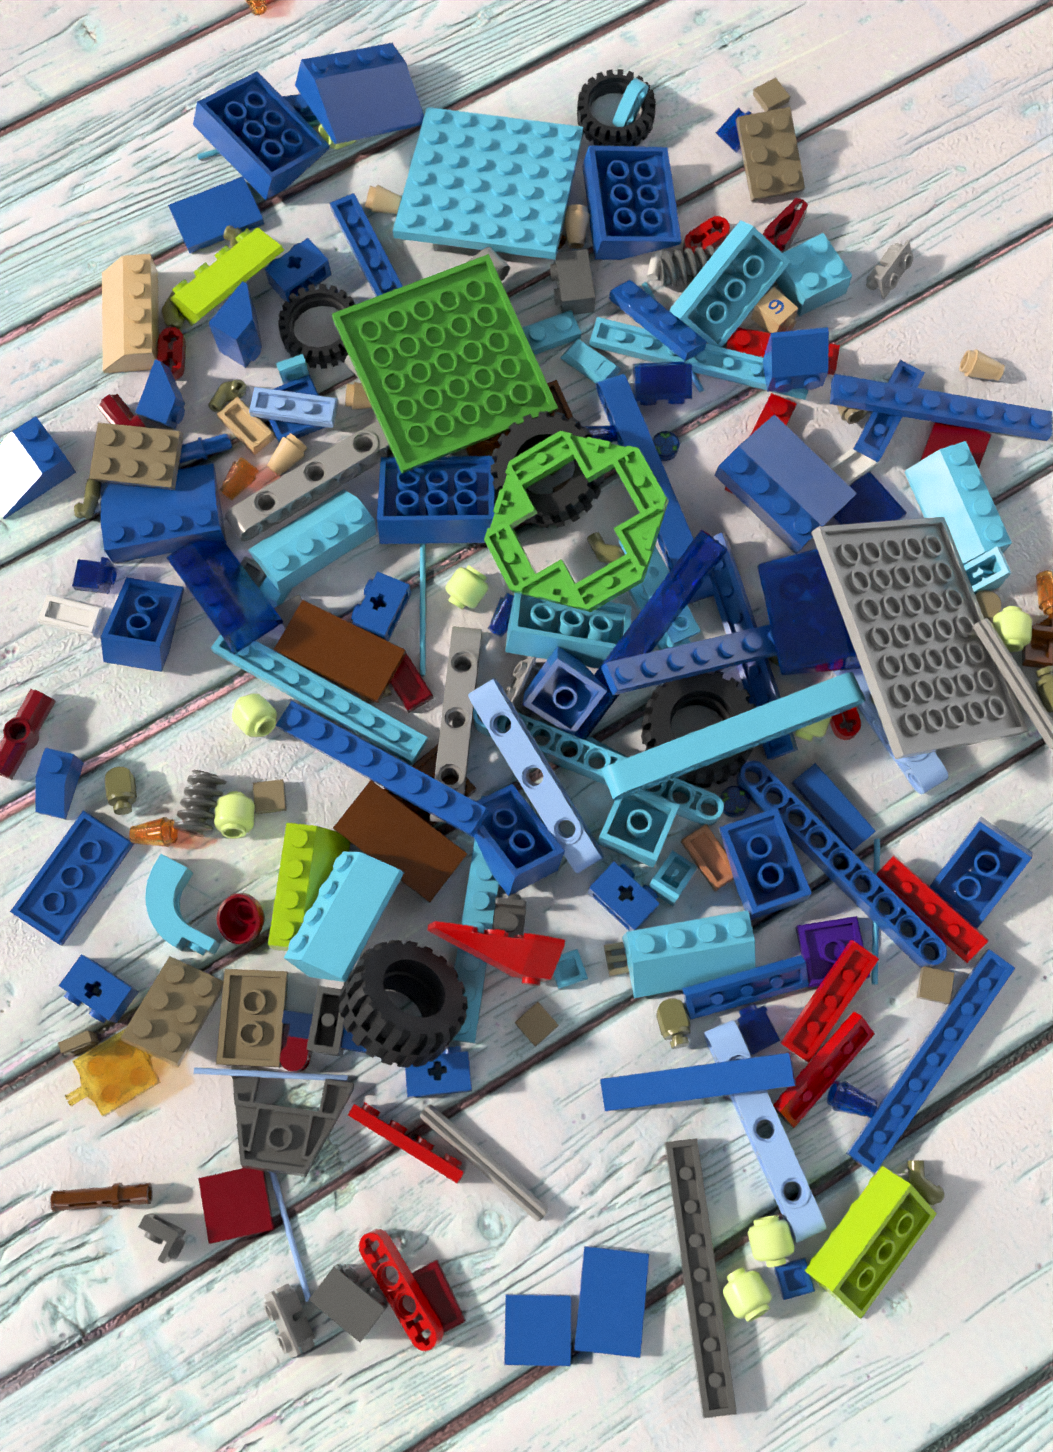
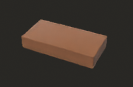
(709, 857)

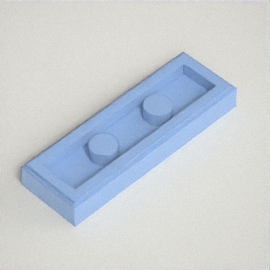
(294, 407)

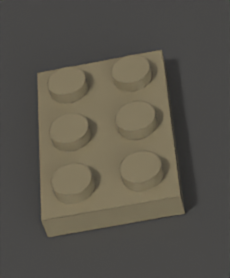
(770, 153)
(136, 456)
(173, 1011)
(252, 1018)

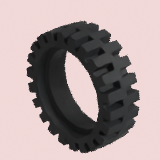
(609, 135)
(302, 303)

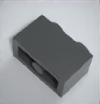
(573, 281)
(326, 1024)
(349, 1301)

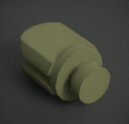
(1045, 687)
(120, 790)
(674, 1022)

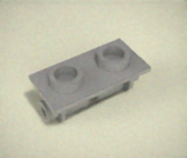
(897, 260)
(523, 674)
(292, 1333)

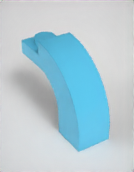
(163, 907)

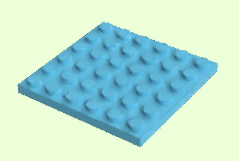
(489, 183)

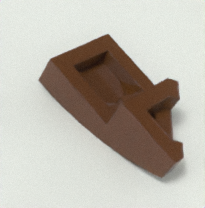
(1040, 649)

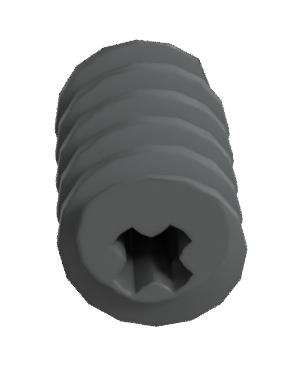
(683, 265)
(198, 803)

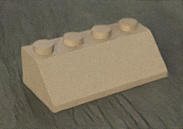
(130, 314)

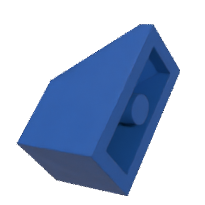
(161, 397)
(56, 782)

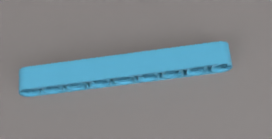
(733, 736)
(587, 751)

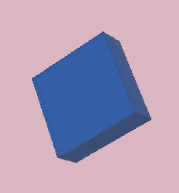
(793, 1279)

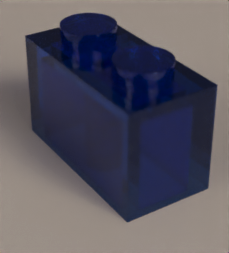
(662, 382)

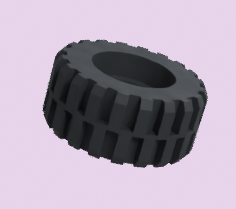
(569, 500)
(701, 690)
(384, 1027)

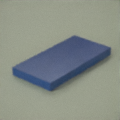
(72, 878)

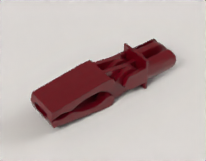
(783, 221)

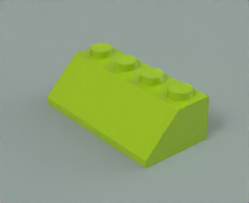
(223, 276)
(304, 867)
(871, 1241)

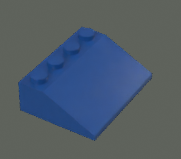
(360, 92)
(259, 134)
(630, 201)
(784, 483)
(436, 502)
(158, 521)

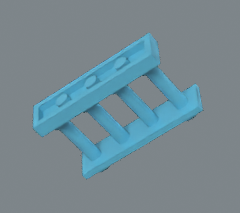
(684, 625)

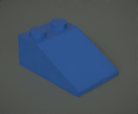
(29, 466)
(142, 624)
(516, 841)
(764, 864)
(981, 871)

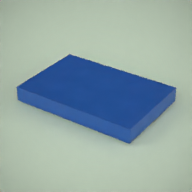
(208, 213)
(611, 1302)

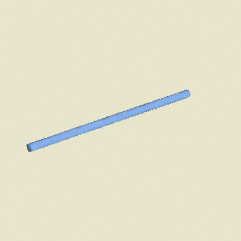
(269, 1074)
(290, 1236)

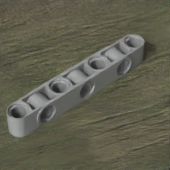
(297, 490)
(455, 742)

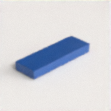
(833, 807)

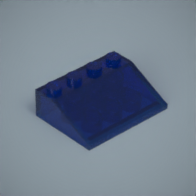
(805, 616)

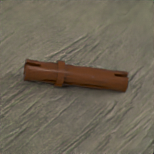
(113, 1196)

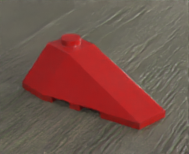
(523, 956)

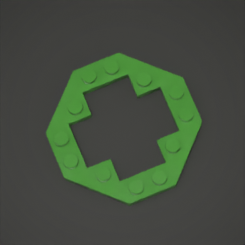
(636, 534)

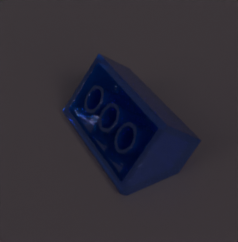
(224, 592)

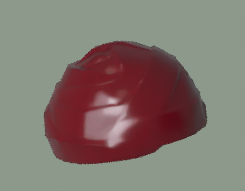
(240, 918)

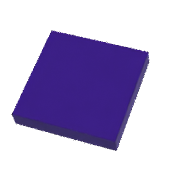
(823, 944)

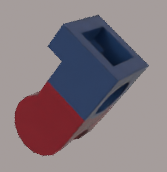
(295, 1055)

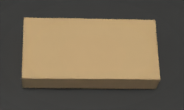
(247, 429)

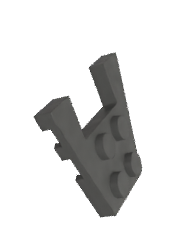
(280, 1136)

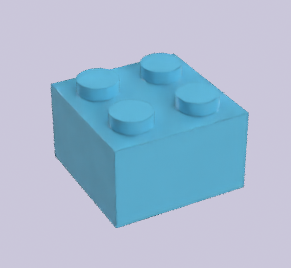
(813, 275)
(638, 826)

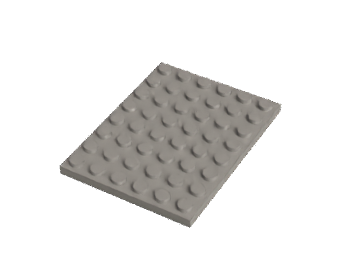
(915, 634)

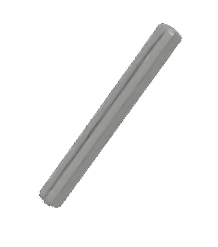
(1016, 679)
(484, 1163)

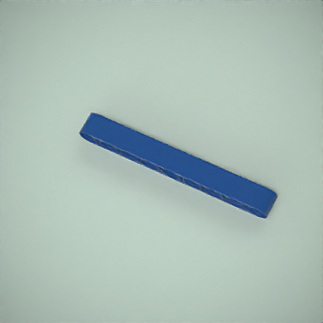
(632, 431)
(855, 868)

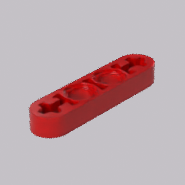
(396, 1291)

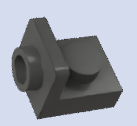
(510, 914)
(161, 1230)

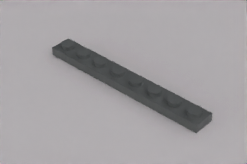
(700, 1279)

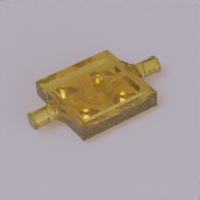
(113, 1075)

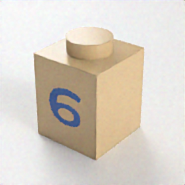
(775, 312)

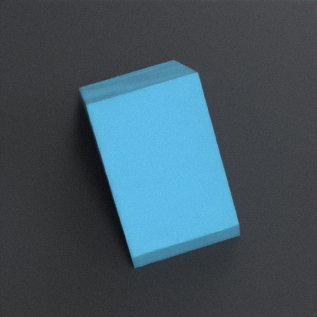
(987, 570)
(672, 878)

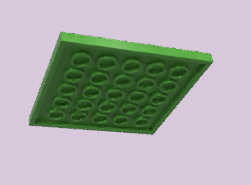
(444, 362)

